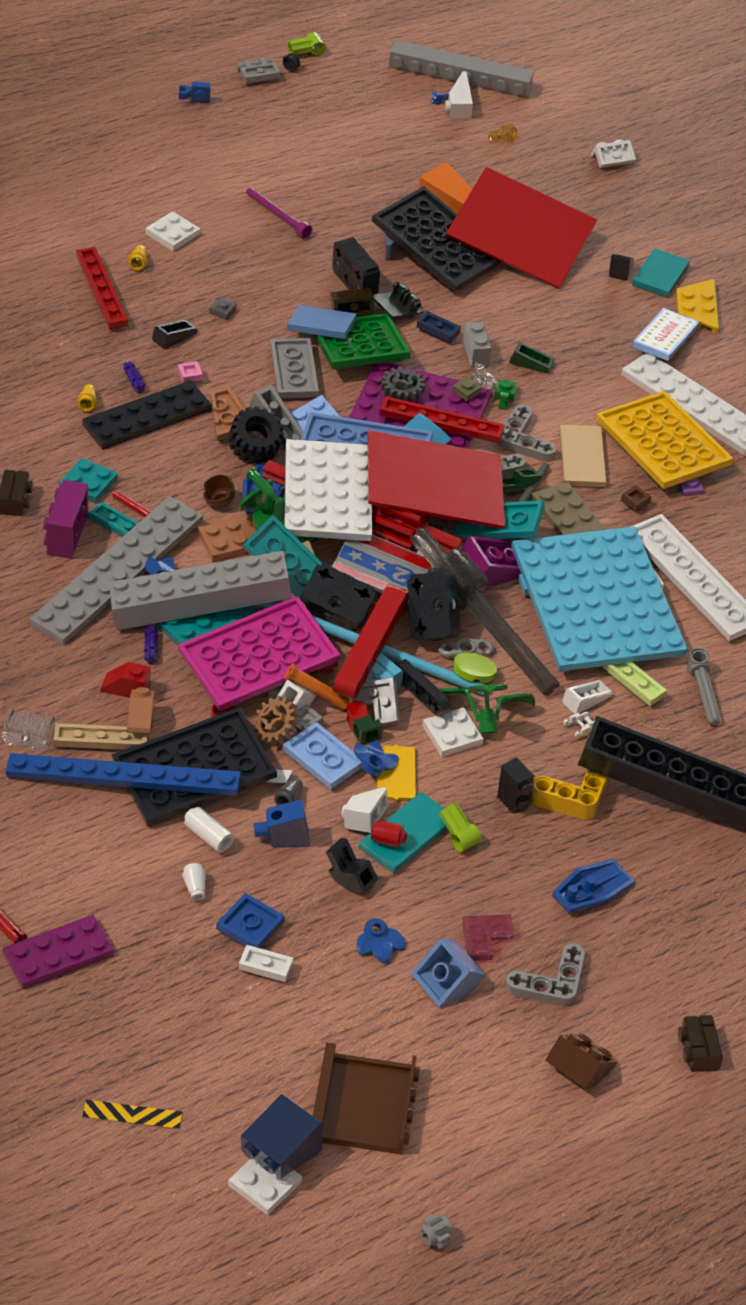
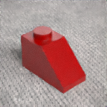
(125, 678)

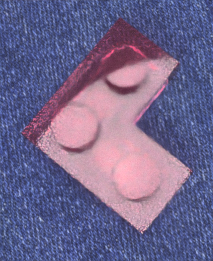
(483, 929)

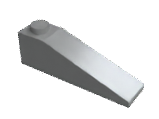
(270, 399)

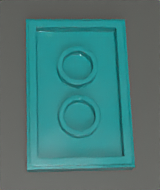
(660, 272)

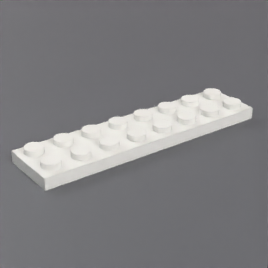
(703, 406)
(694, 576)

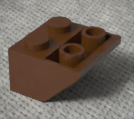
(580, 1059)

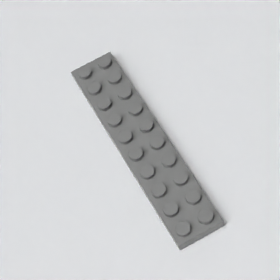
(125, 560)

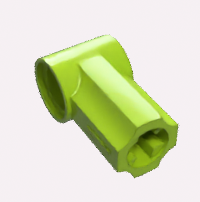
(310, 44)
(462, 832)

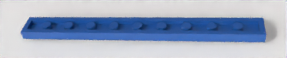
(123, 774)

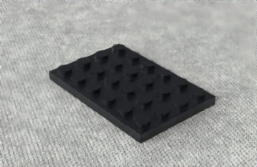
(420, 228)
(214, 743)

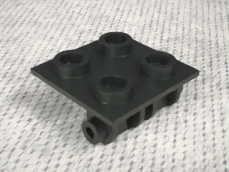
(398, 302)

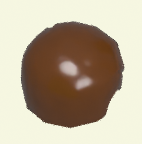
(219, 491)

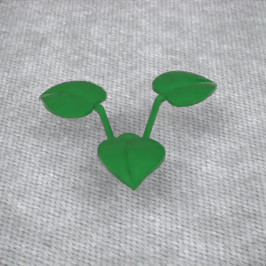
(487, 717)

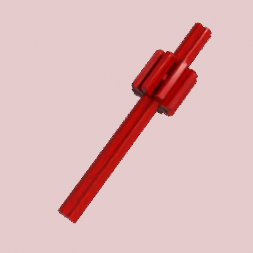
(389, 523)

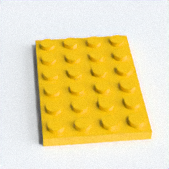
(664, 439)

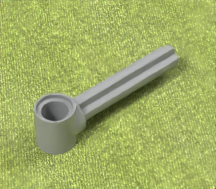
(699, 668)

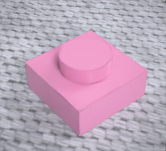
(190, 371)

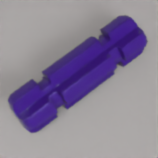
(134, 376)
(151, 644)

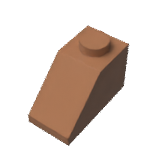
(141, 710)

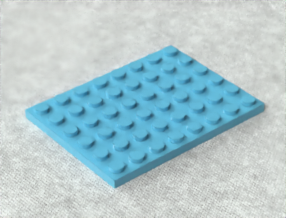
(598, 598)

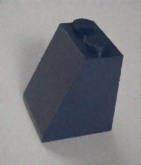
(282, 1137)

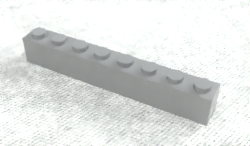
(451, 65)

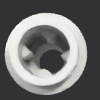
(194, 878)

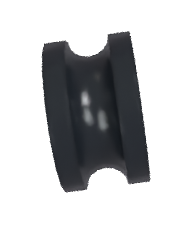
(291, 61)

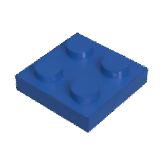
(250, 922)

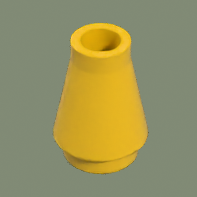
(137, 259)
(87, 398)

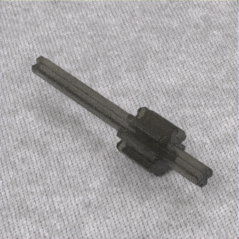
(470, 591)

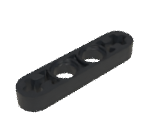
(424, 689)

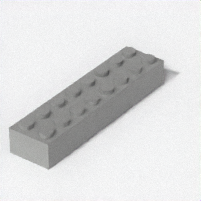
(199, 590)

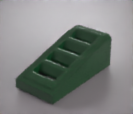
(531, 358)

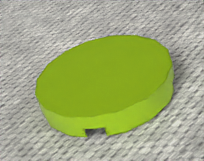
(474, 666)

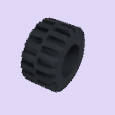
(261, 422)

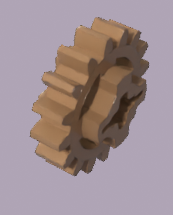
(276, 720)

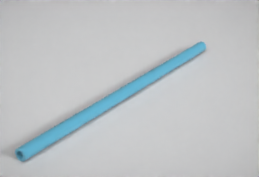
(394, 654)

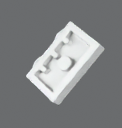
(614, 153)

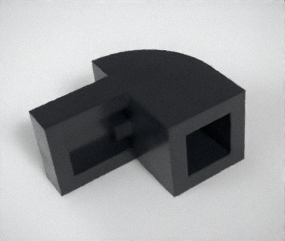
(347, 870)

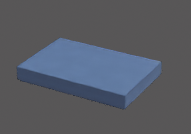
(321, 322)

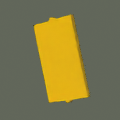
(401, 779)

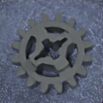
(404, 384)

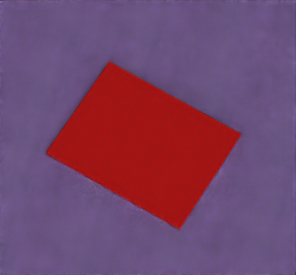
(522, 227)
(435, 479)

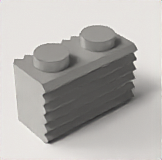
(477, 344)

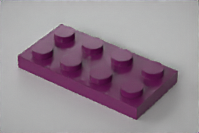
(58, 951)

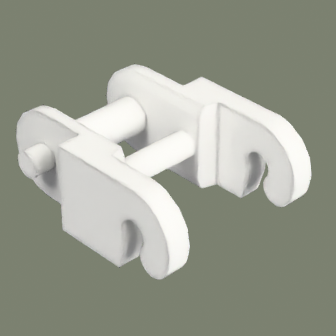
(578, 719)

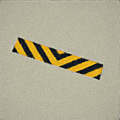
(132, 1114)

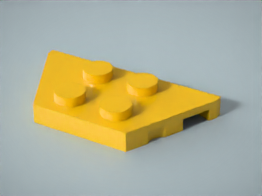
(699, 303)

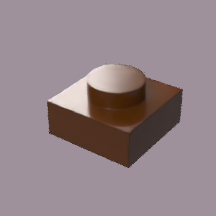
(636, 498)

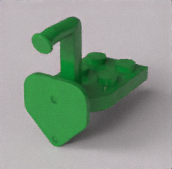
(265, 503)

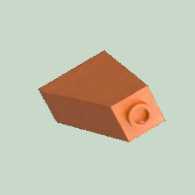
(447, 186)

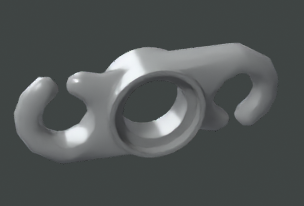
(474, 644)

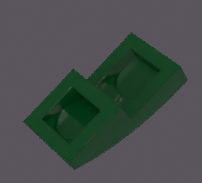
(521, 480)

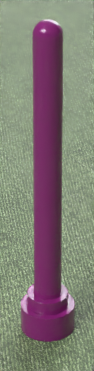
(302, 229)

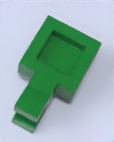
(505, 391)

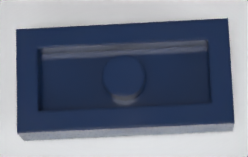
(438, 326)

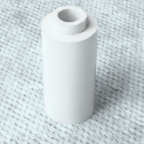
(208, 829)

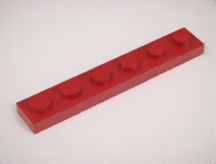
(102, 288)
(444, 419)

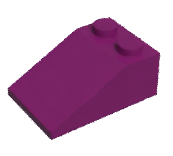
(493, 558)

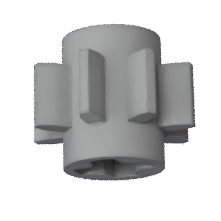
(436, 1231)

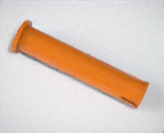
(316, 687)

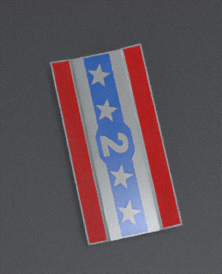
(380, 563)

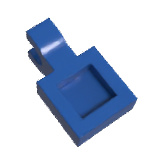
(198, 91)

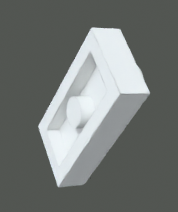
(266, 963)

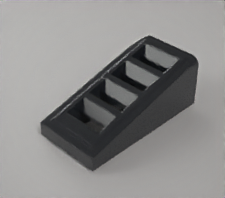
(172, 333)

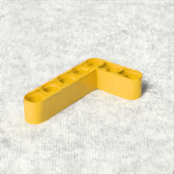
(568, 798)

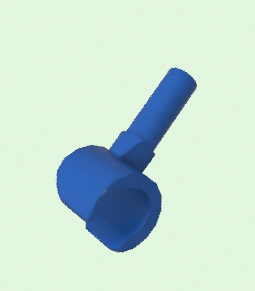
(437, 99)

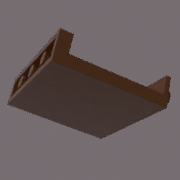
(365, 1101)

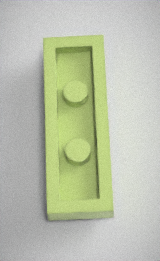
(637, 682)

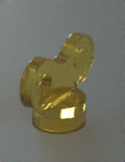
(507, 132)

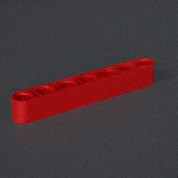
(371, 641)

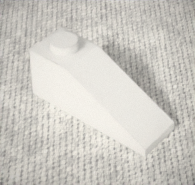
(460, 101)

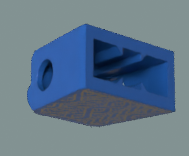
(285, 825)

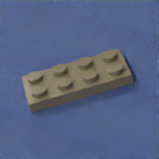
(566, 510)

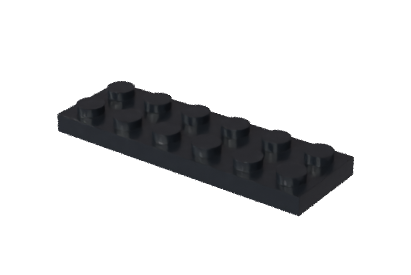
(146, 414)

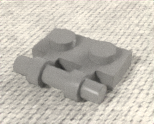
(258, 70)

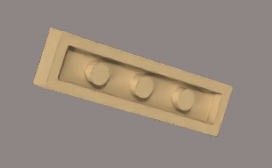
(96, 736)

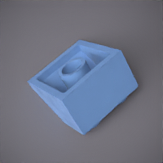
(447, 972)

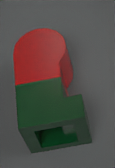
(362, 724)

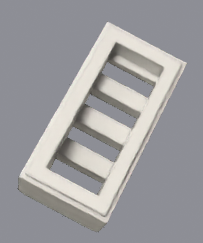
(584, 696)

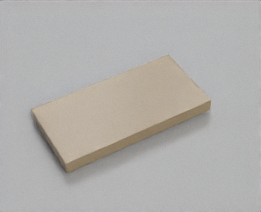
(582, 455)

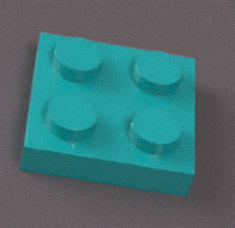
(96, 476)

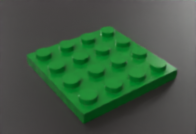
(370, 341)

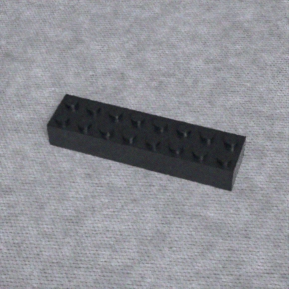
(666, 771)

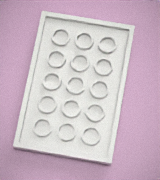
(327, 490)

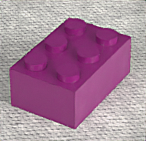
(66, 519)

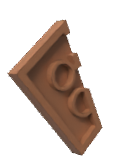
(224, 407)

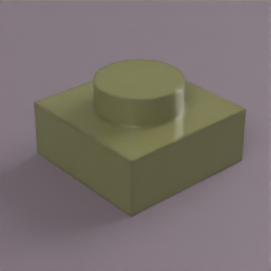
(466, 389)

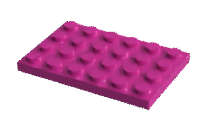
(257, 651)

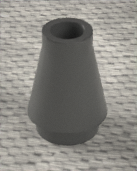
(288, 792)

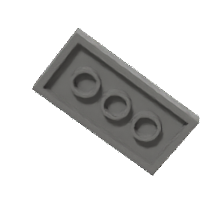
(294, 368)

